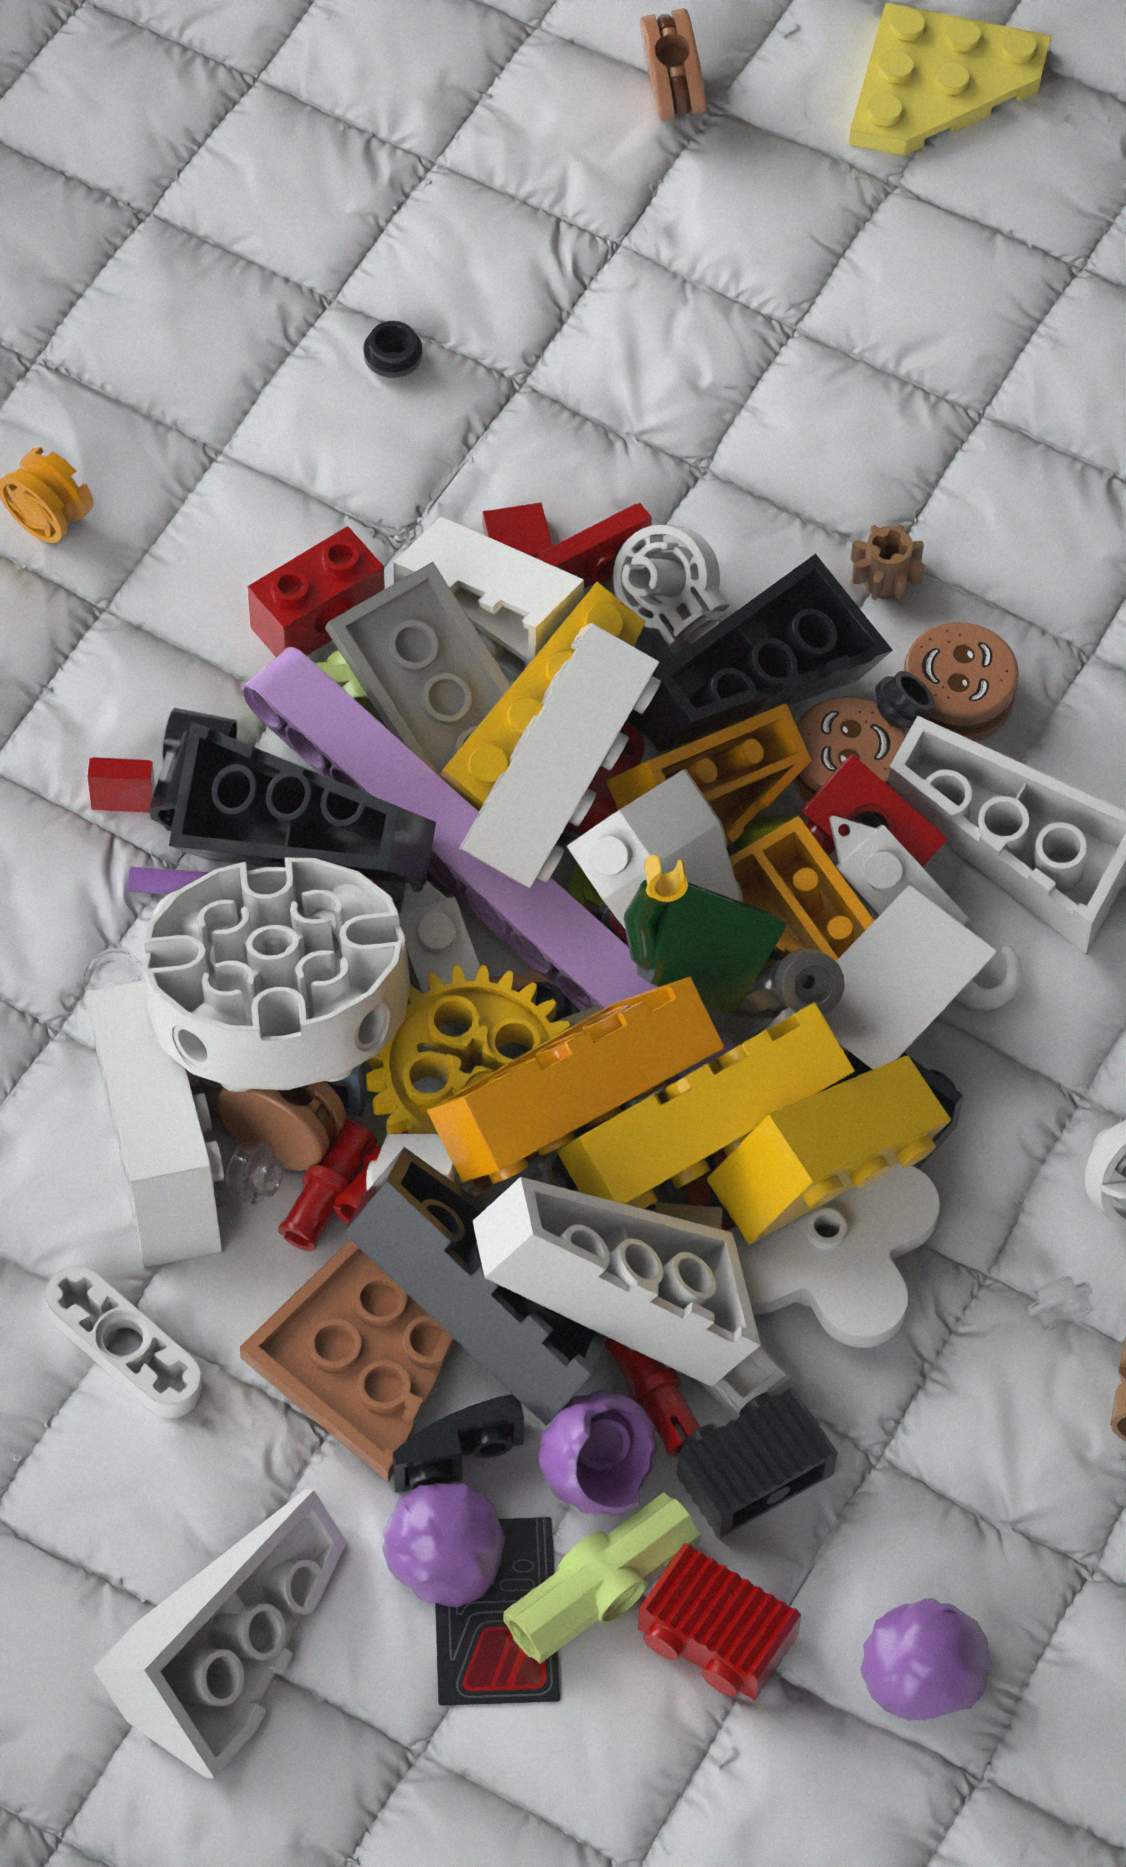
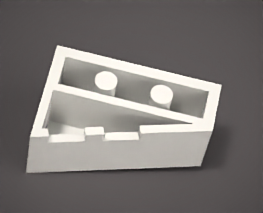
(504, 592)

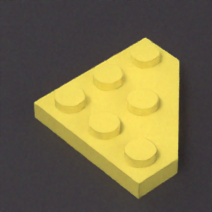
(940, 75)

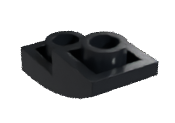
(437, 1450)

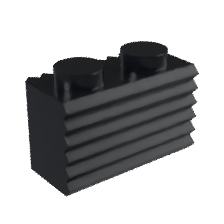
(754, 1460)

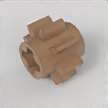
(887, 562)

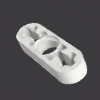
(117, 1313)

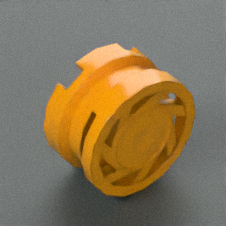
(45, 495)

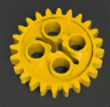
(494, 1019)

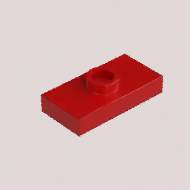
(595, 549)

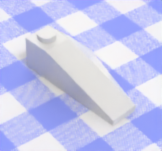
(675, 826)
(210, 1650)

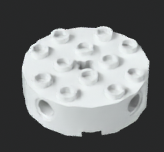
(276, 974)

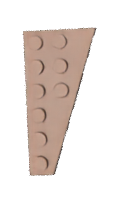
(355, 1353)

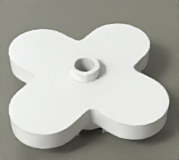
(843, 1257)

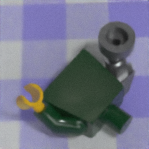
(724, 948)

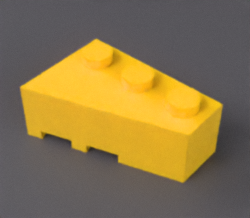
(828, 1147)

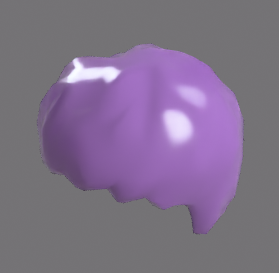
(598, 1453)
(444, 1543)
(926, 1660)

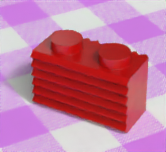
(718, 1623)

